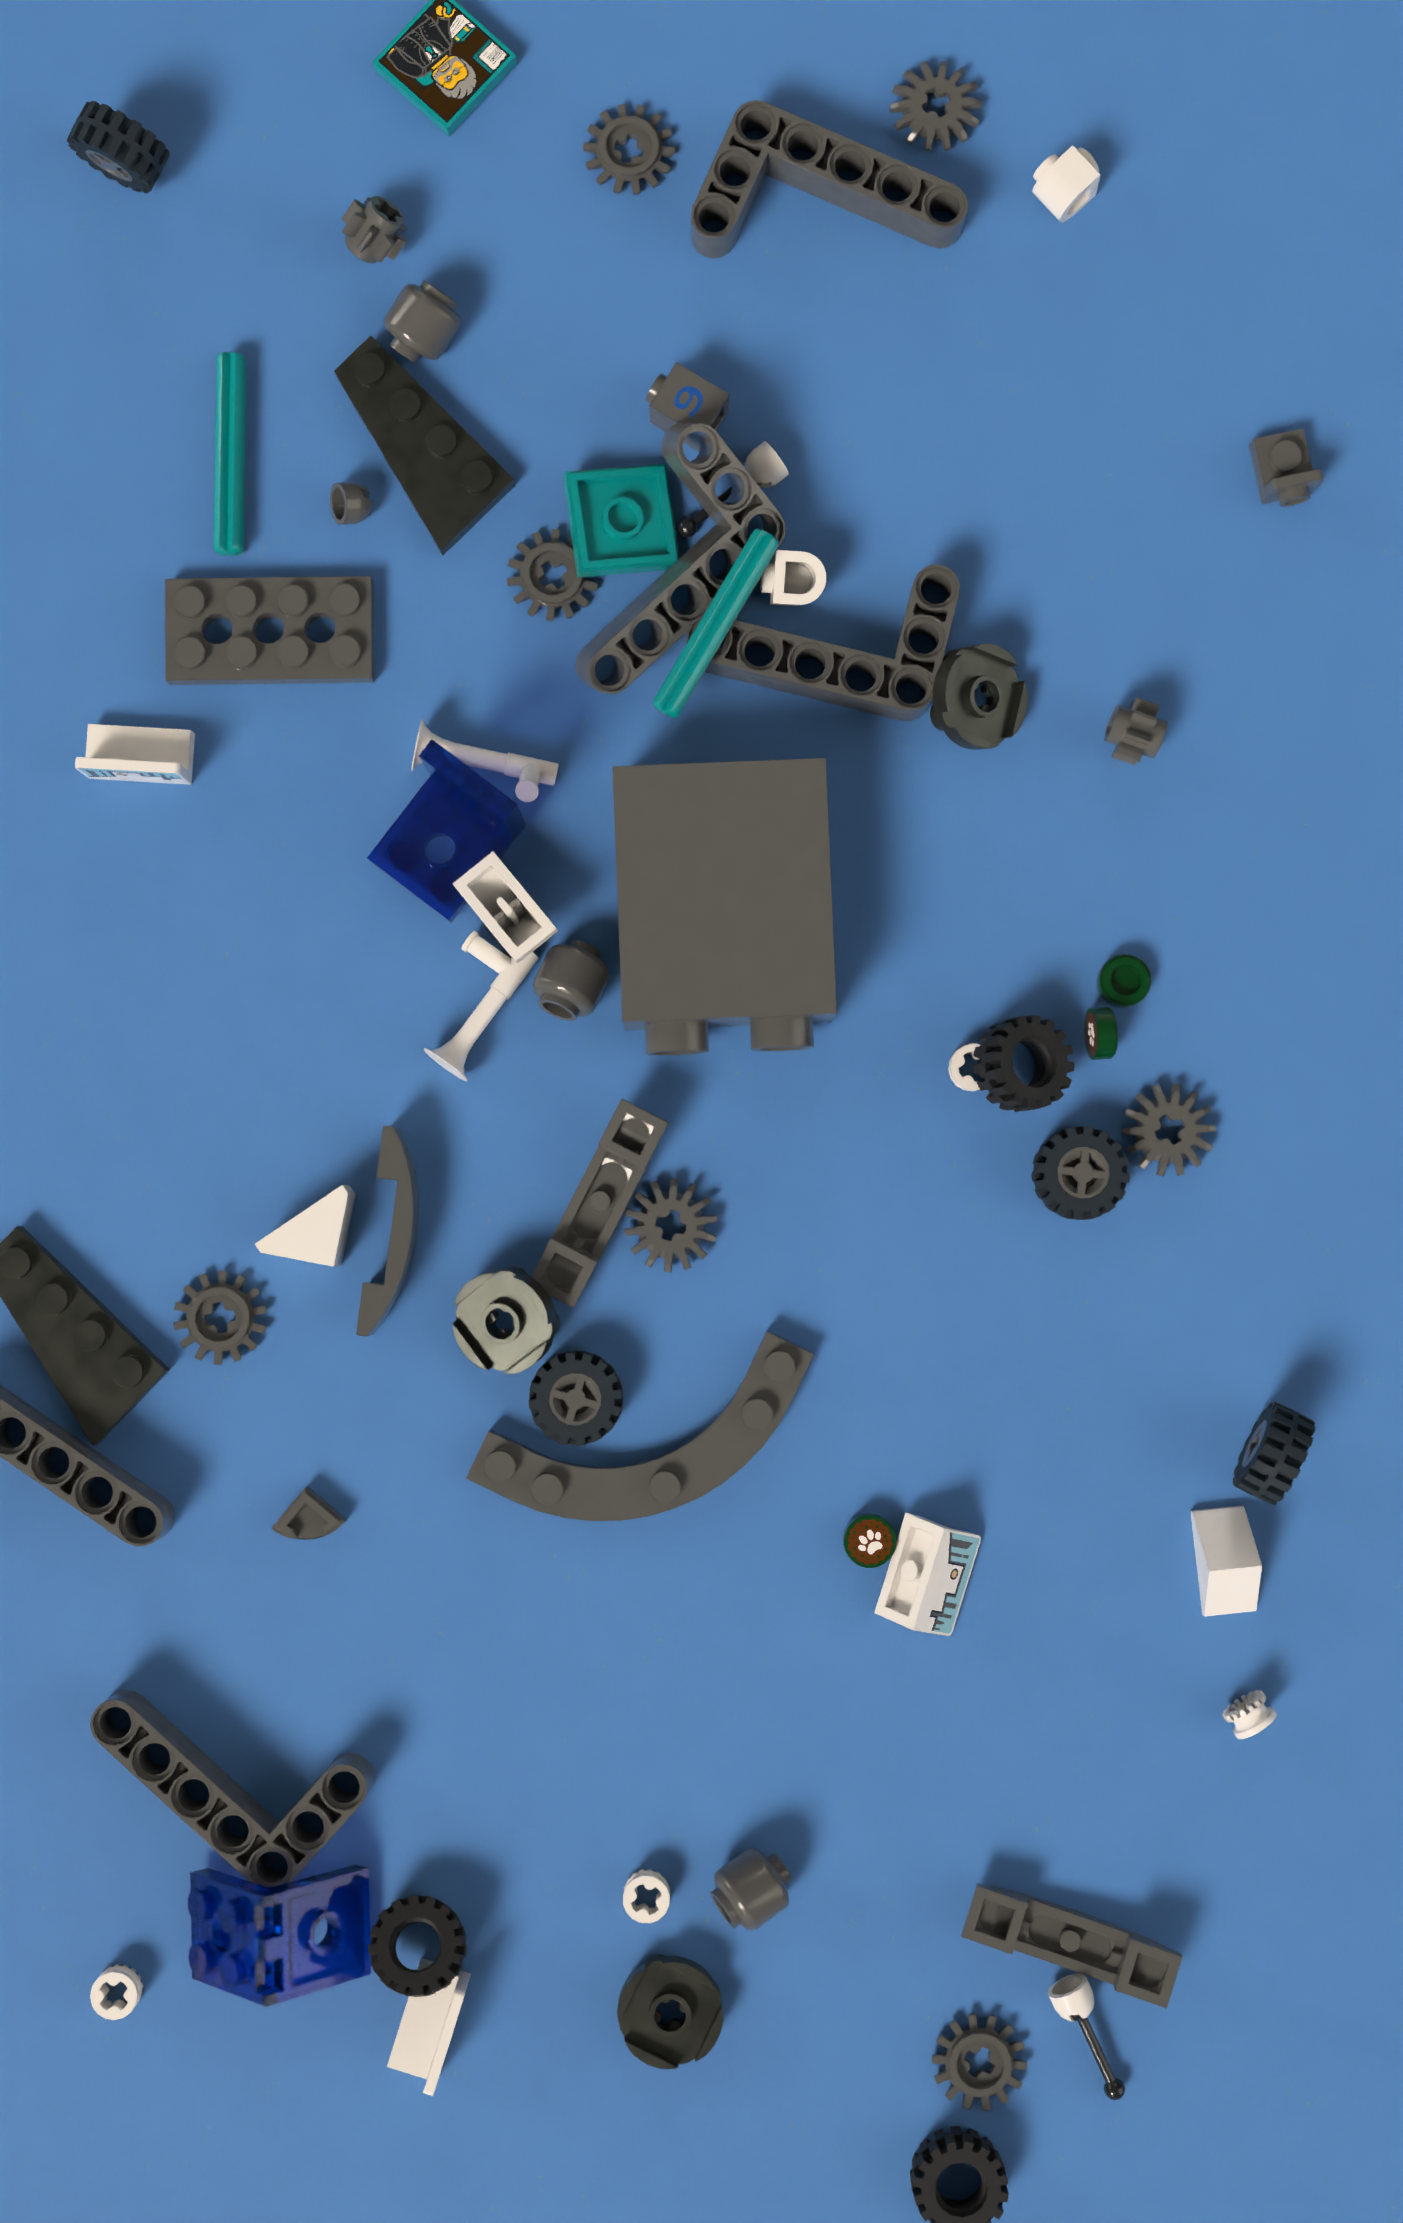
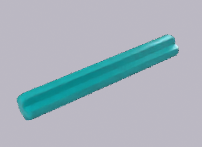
(229, 454)
(715, 623)

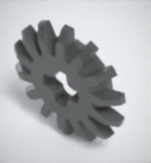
(929, 124)
(617, 133)
(532, 572)
(1148, 1122)
(660, 1206)
(204, 1304)
(984, 2082)

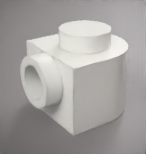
(1067, 182)
(793, 578)

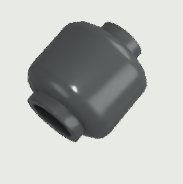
(422, 322)
(571, 980)
(751, 1889)

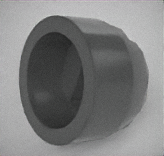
(350, 503)

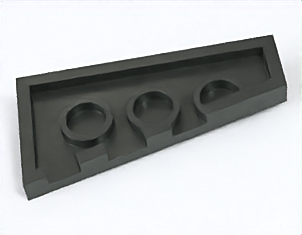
(430, 454)
(78, 1340)

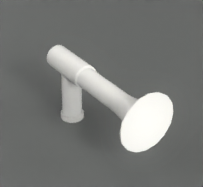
(528, 769)
(454, 1053)

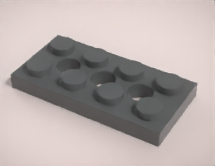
(246, 603)

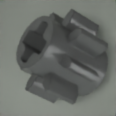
(374, 229)
(1135, 731)

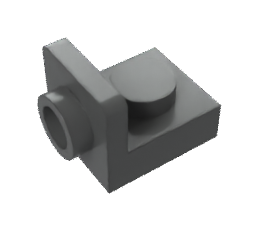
(1284, 468)

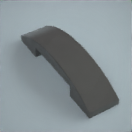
(599, 1202)
(380, 1298)
(1072, 1941)

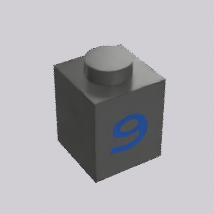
(686, 398)

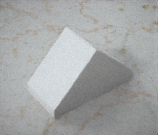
(505, 907)
(316, 1233)
(1226, 1560)

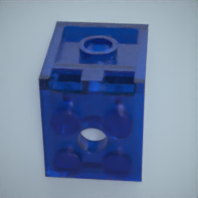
(452, 805)
(262, 1937)

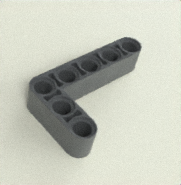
(819, 178)
(692, 568)
(839, 661)
(83, 1468)
(225, 1795)

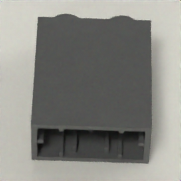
(724, 902)

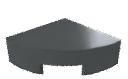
(308, 1517)

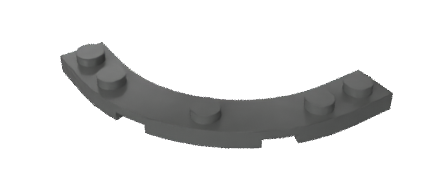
(661, 1482)

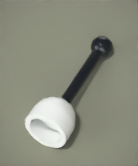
(765, 469)
(1074, 2001)

